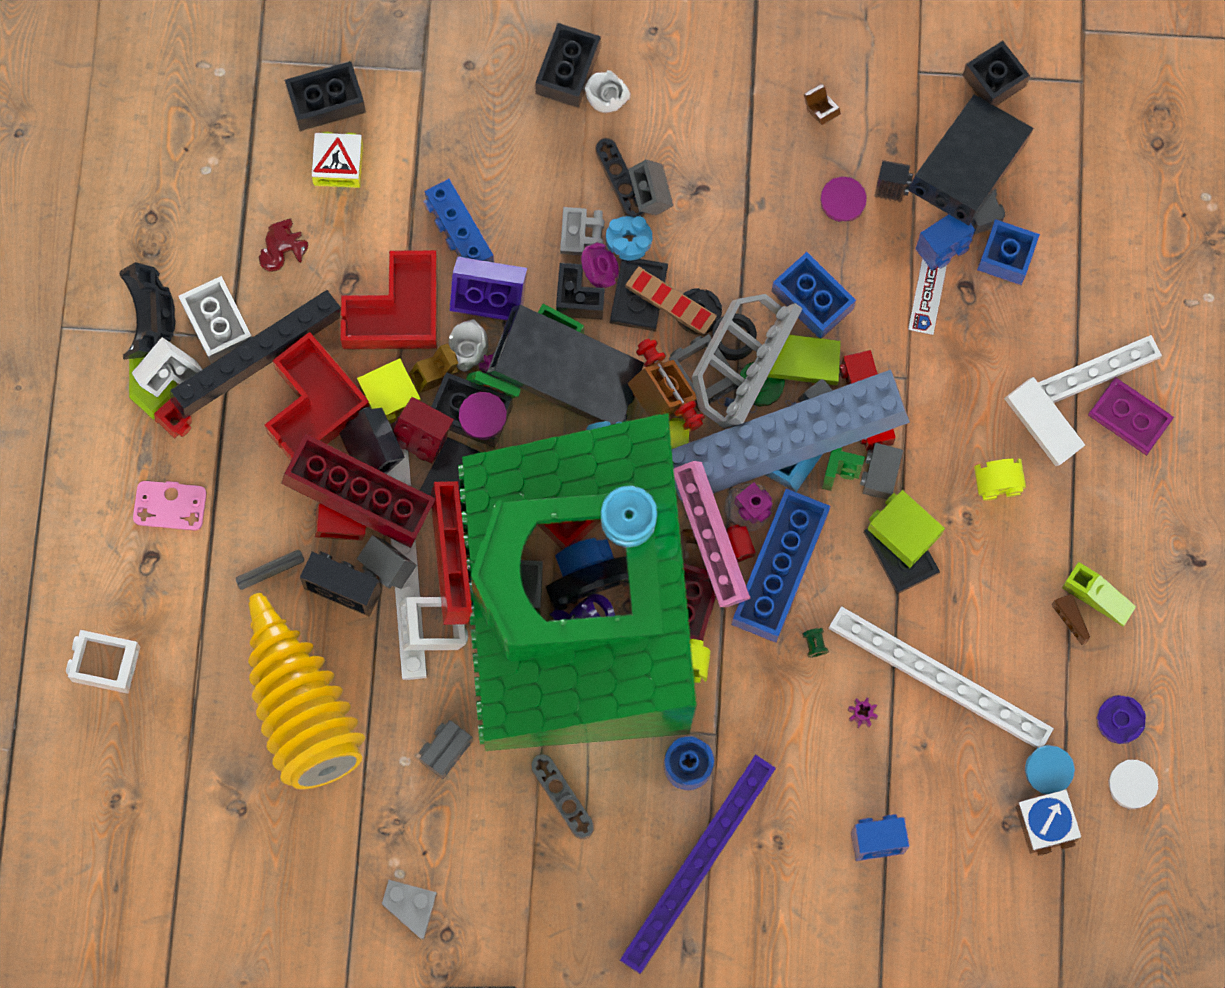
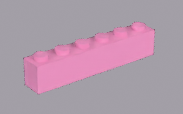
(710, 534)

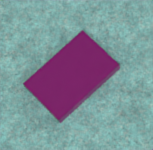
(1131, 416)

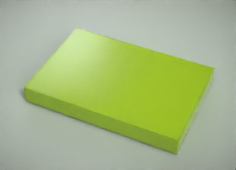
(808, 360)

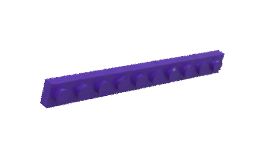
(697, 864)

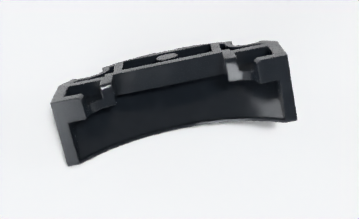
(153, 308)
(587, 582)

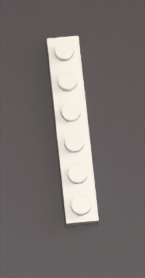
(1101, 369)

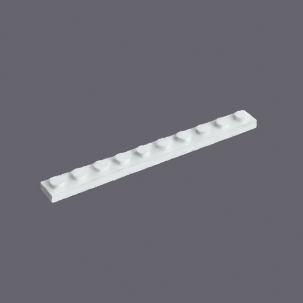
(413, 661)
(941, 678)

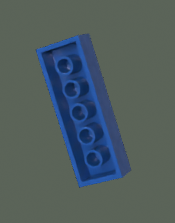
(781, 565)

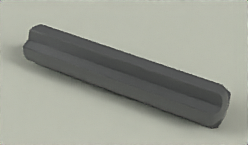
(269, 569)

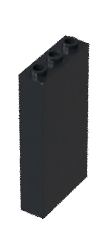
(970, 159)
(565, 366)

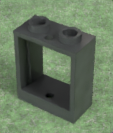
(715, 391)

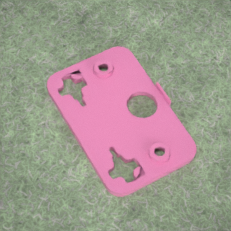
(166, 511)

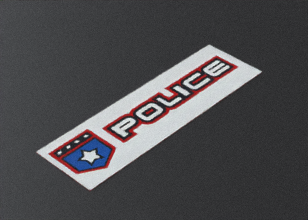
(927, 299)

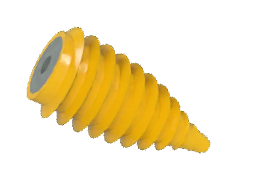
(298, 707)

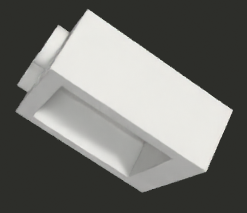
(410, 630)
(127, 666)

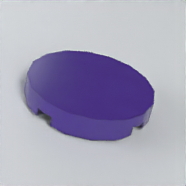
(1121, 719)

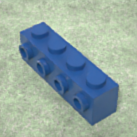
(456, 222)

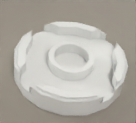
(1133, 784)

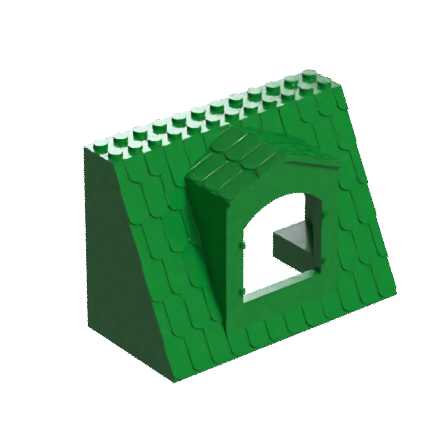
(577, 675)

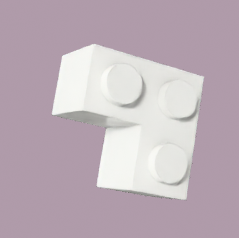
(163, 365)

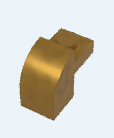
(431, 371)

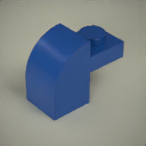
(583, 555)

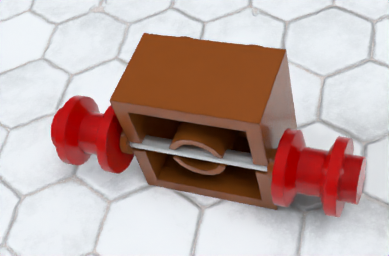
(664, 388)

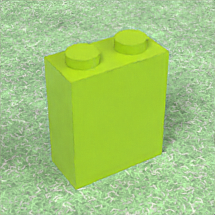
(905, 528)

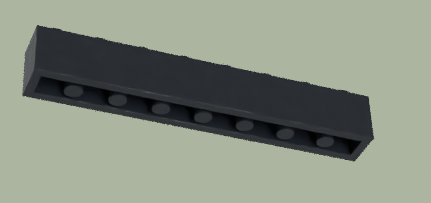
(254, 354)

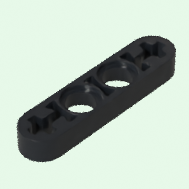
(619, 179)

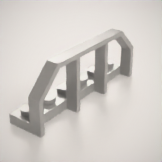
(757, 372)

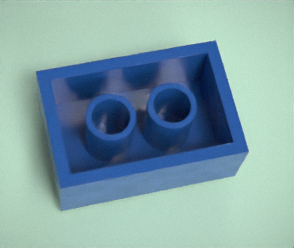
(816, 292)

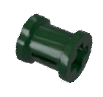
(815, 634)

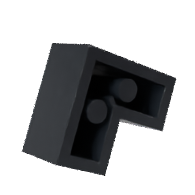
(577, 300)

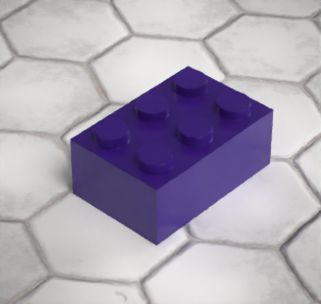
(486, 288)

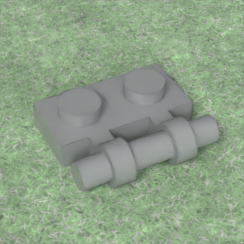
(573, 230)

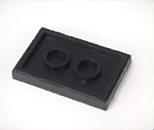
(630, 308)
(446, 465)
(897, 571)

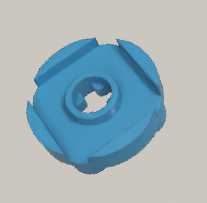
(632, 226)

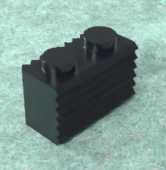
(893, 181)

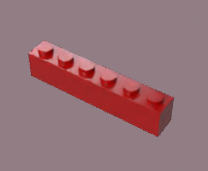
(451, 553)

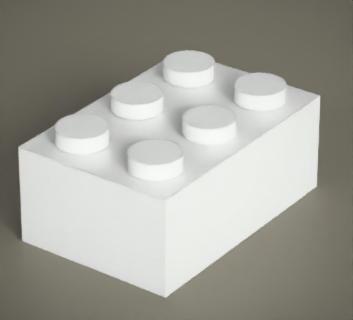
(215, 318)

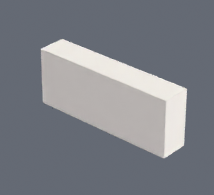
(1044, 421)

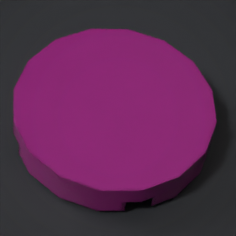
(843, 199)
(599, 265)
(482, 415)

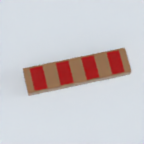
(671, 301)

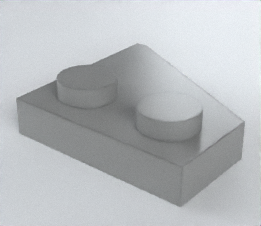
(410, 905)

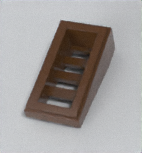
(1069, 612)

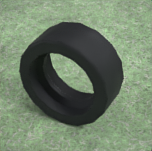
(738, 354)

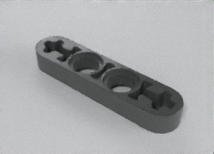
(564, 795)

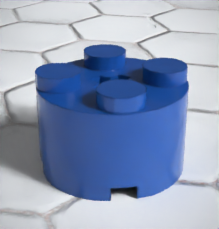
(694, 750)

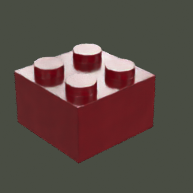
(422, 430)

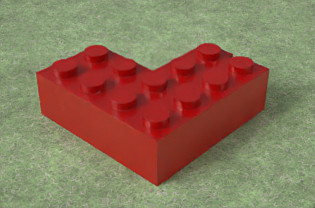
(404, 316)
(324, 393)

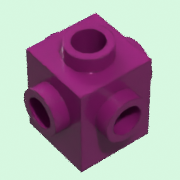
(754, 504)

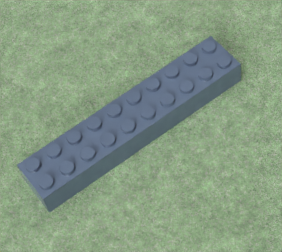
(797, 432)

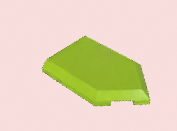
(142, 397)

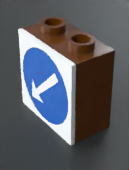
(1048, 822)

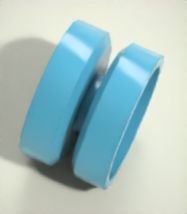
(628, 531)

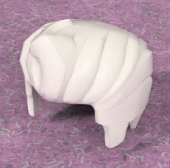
(606, 92)
(469, 344)

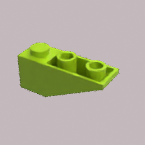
(1098, 594)

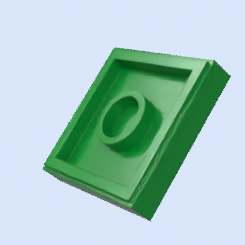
(494, 384)

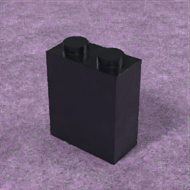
(372, 440)

